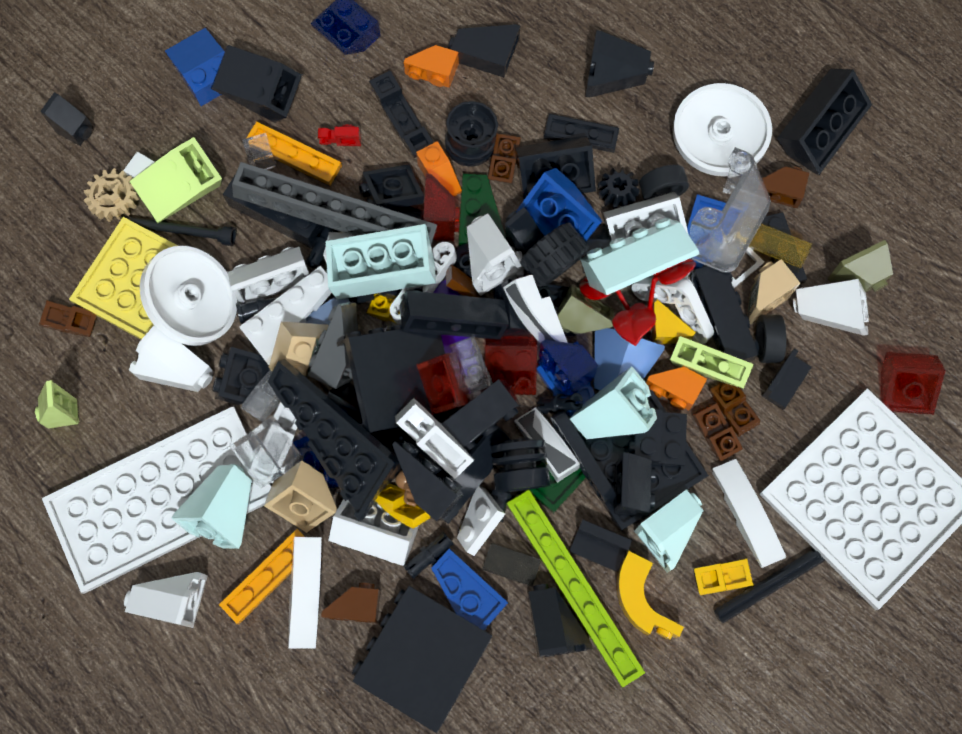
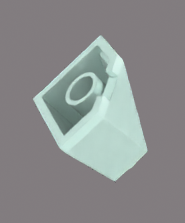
(617, 409)
(218, 507)
(670, 529)

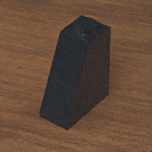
(486, 47)

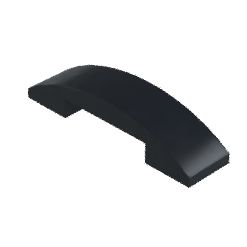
(400, 113)

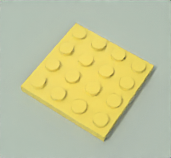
(113, 279)

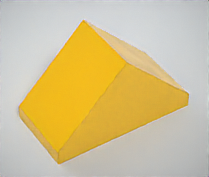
(668, 326)

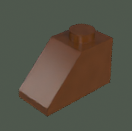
(787, 186)
(355, 605)

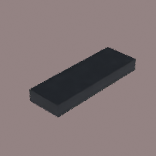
(600, 135)

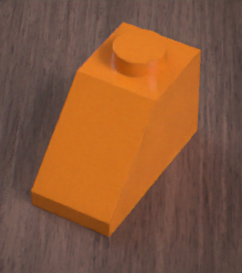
(435, 162)

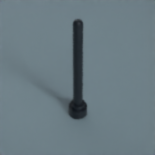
(225, 235)

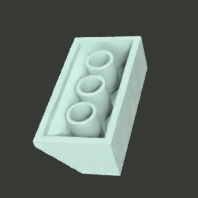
(638, 256)
(380, 262)

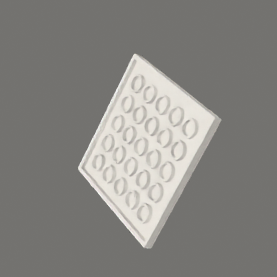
(870, 498)

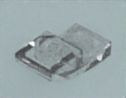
(472, 365)
(261, 400)

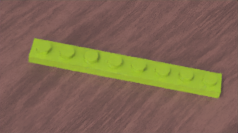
(575, 589)

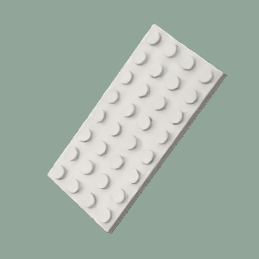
(126, 510)

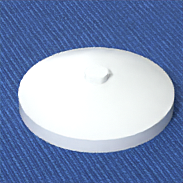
(717, 121)
(188, 295)

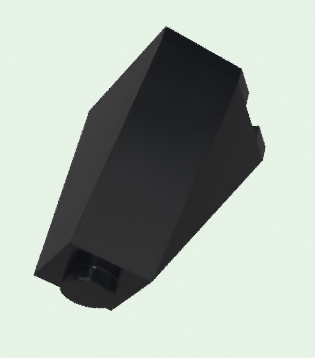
(617, 65)
(554, 624)

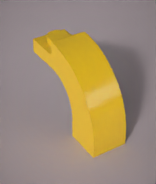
(633, 601)

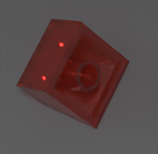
(441, 209)
(444, 382)
(911, 382)

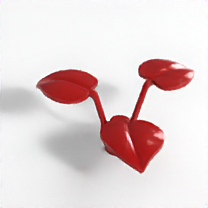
(639, 319)

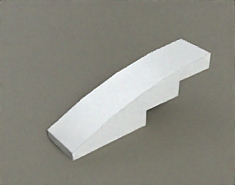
(748, 513)
(304, 593)

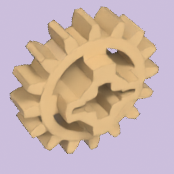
(111, 195)

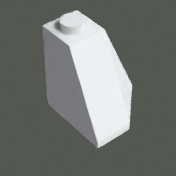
(490, 255)
(834, 305)
(169, 363)
(168, 599)

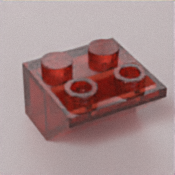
(513, 361)

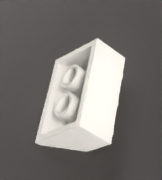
(643, 214)
(268, 275)
(374, 535)

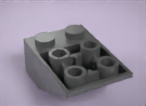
(332, 362)

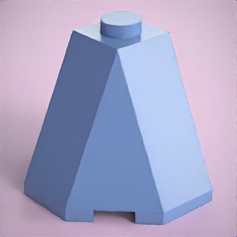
(617, 355)

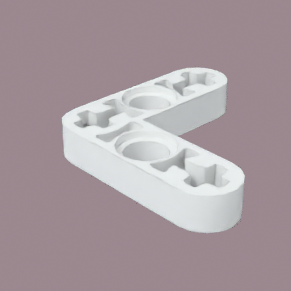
(685, 299)

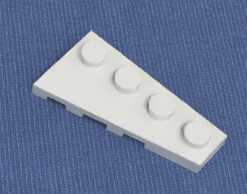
(291, 306)

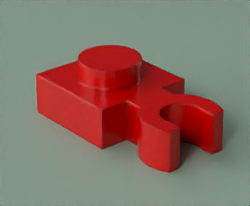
(343, 136)

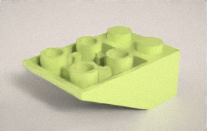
(176, 180)

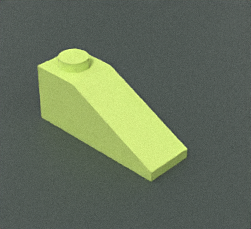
(711, 362)
(56, 407)

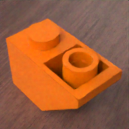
(433, 65)
(678, 386)

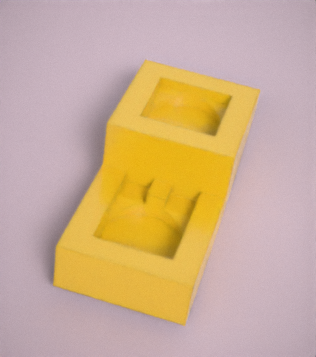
(392, 501)
(723, 577)

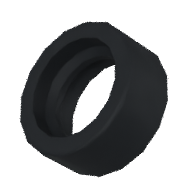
(664, 181)
(771, 338)

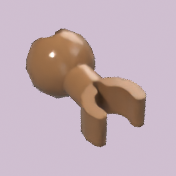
(402, 483)

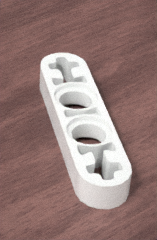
(446, 261)

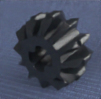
(623, 182)

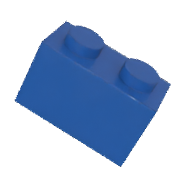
(197, 63)
(557, 202)

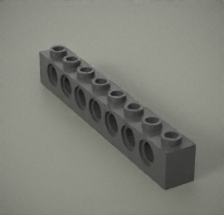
(317, 203)

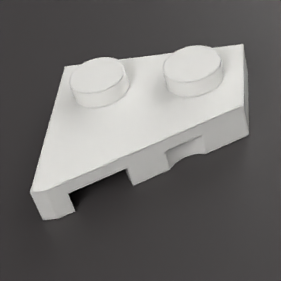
(479, 521)

